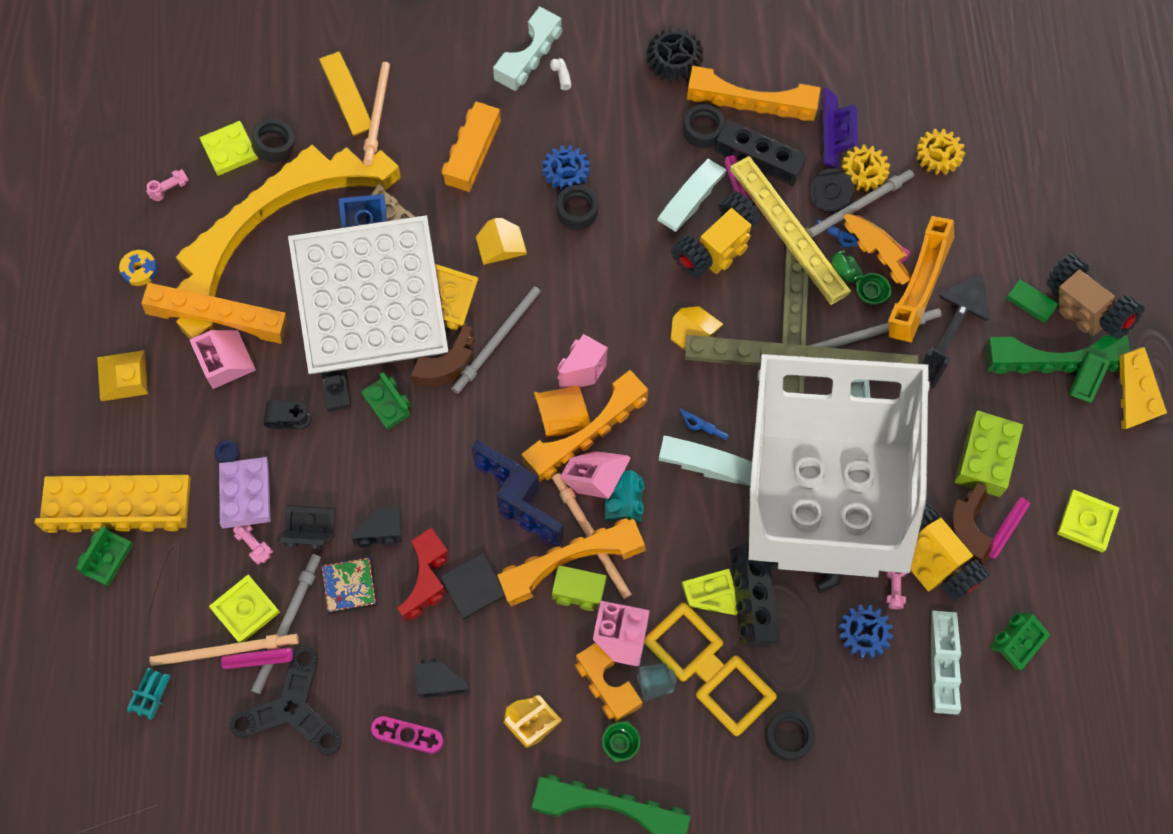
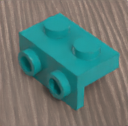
(626, 498)

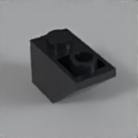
(380, 526)

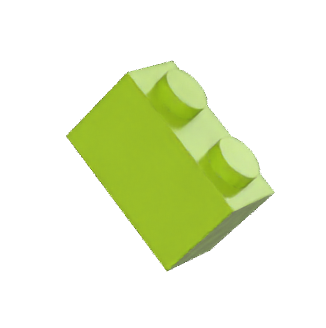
(578, 588)

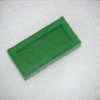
(1032, 301)
(1089, 377)

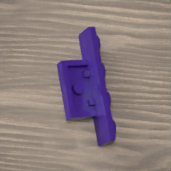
(839, 128)

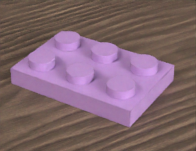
(244, 492)

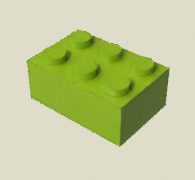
(988, 453)

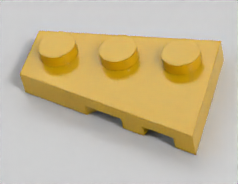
(1140, 390)

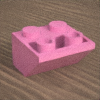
(222, 356)
(583, 364)
(595, 473)
(621, 632)

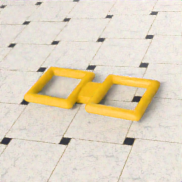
(710, 669)

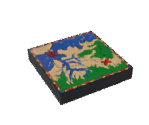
(349, 585)

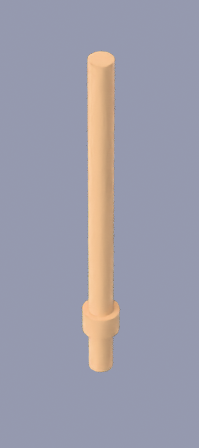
(371, 142)
(568, 496)
(271, 642)

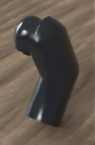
(829, 582)

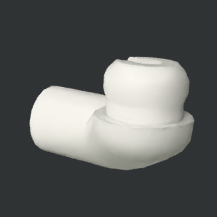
(564, 77)

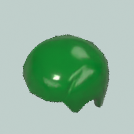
(846, 267)

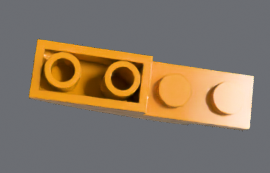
(874, 238)

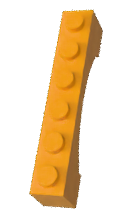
(795, 103)
(173, 302)
(910, 309)
(546, 458)
(522, 580)

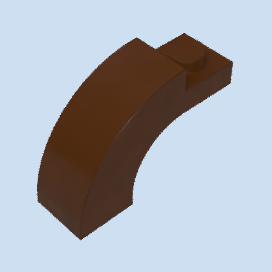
(447, 368)
(965, 528)

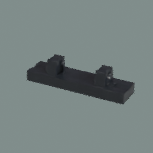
(336, 390)

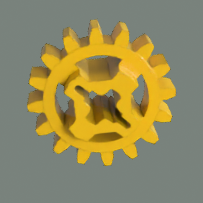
(940, 151)
(876, 168)

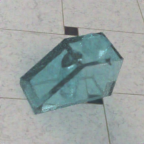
(656, 681)

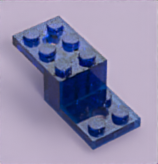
(517, 493)

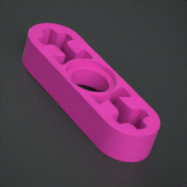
(427, 733)

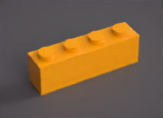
(471, 147)

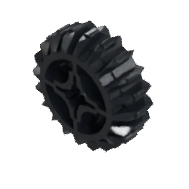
(672, 45)

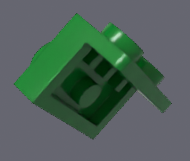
(104, 556)

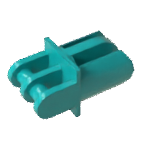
(150, 689)

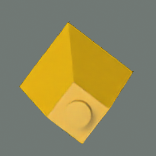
(122, 375)

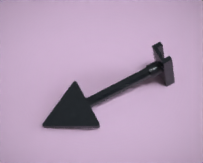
(968, 297)

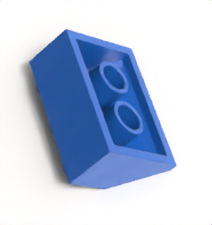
(362, 210)

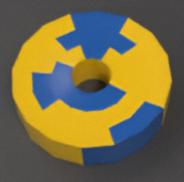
(144, 274)

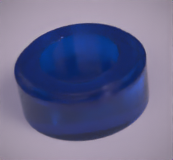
(227, 452)

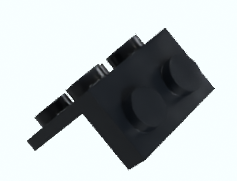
(308, 526)

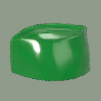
(873, 289)
(621, 741)

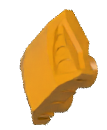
(562, 411)

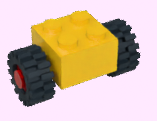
(721, 241)
(940, 555)

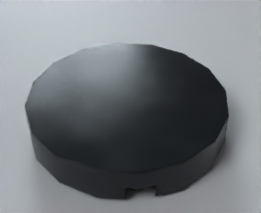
(831, 190)

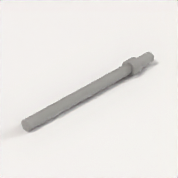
(892, 184)
(870, 332)
(470, 372)
(306, 578)

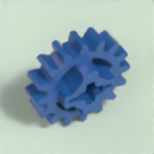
(565, 166)
(870, 640)

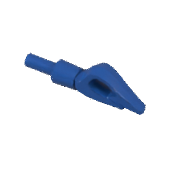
(841, 235)
(701, 424)

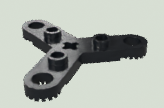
(305, 720)

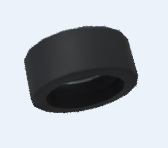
(703, 111)
(274, 127)
(580, 192)
(801, 720)

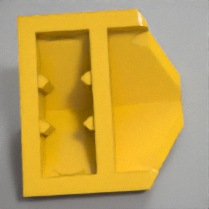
(500, 241)
(693, 322)
(531, 720)

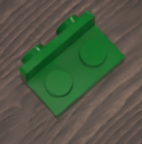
(386, 401)
(1020, 639)

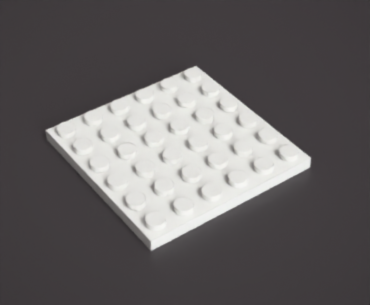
(368, 294)

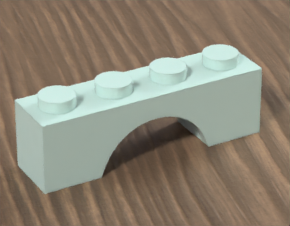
(514, 68)

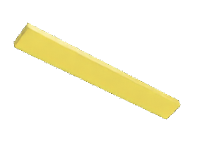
(790, 230)

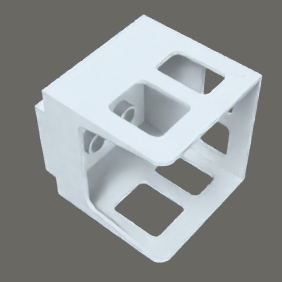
(838, 469)

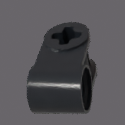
(283, 413)

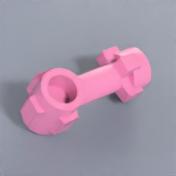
(156, 190)
(260, 552)
(895, 600)

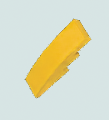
(346, 93)

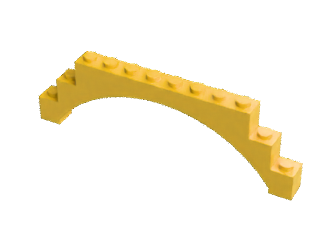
(303, 176)

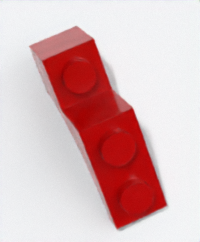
(428, 588)

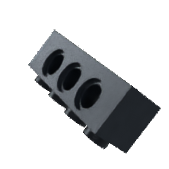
(767, 162)
(754, 599)

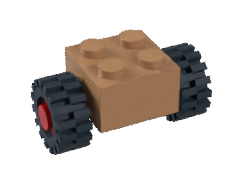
(1089, 302)

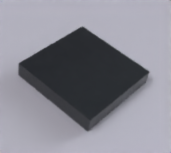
(473, 586)

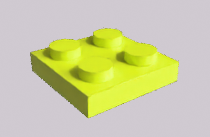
(228, 148)
(1088, 521)
(244, 609)

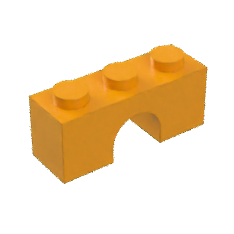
(617, 701)

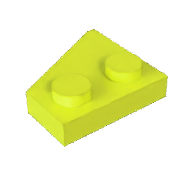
(712, 592)

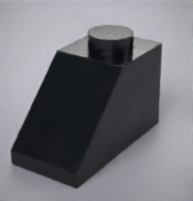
(437, 680)

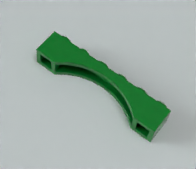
(1009, 354)
(559, 798)

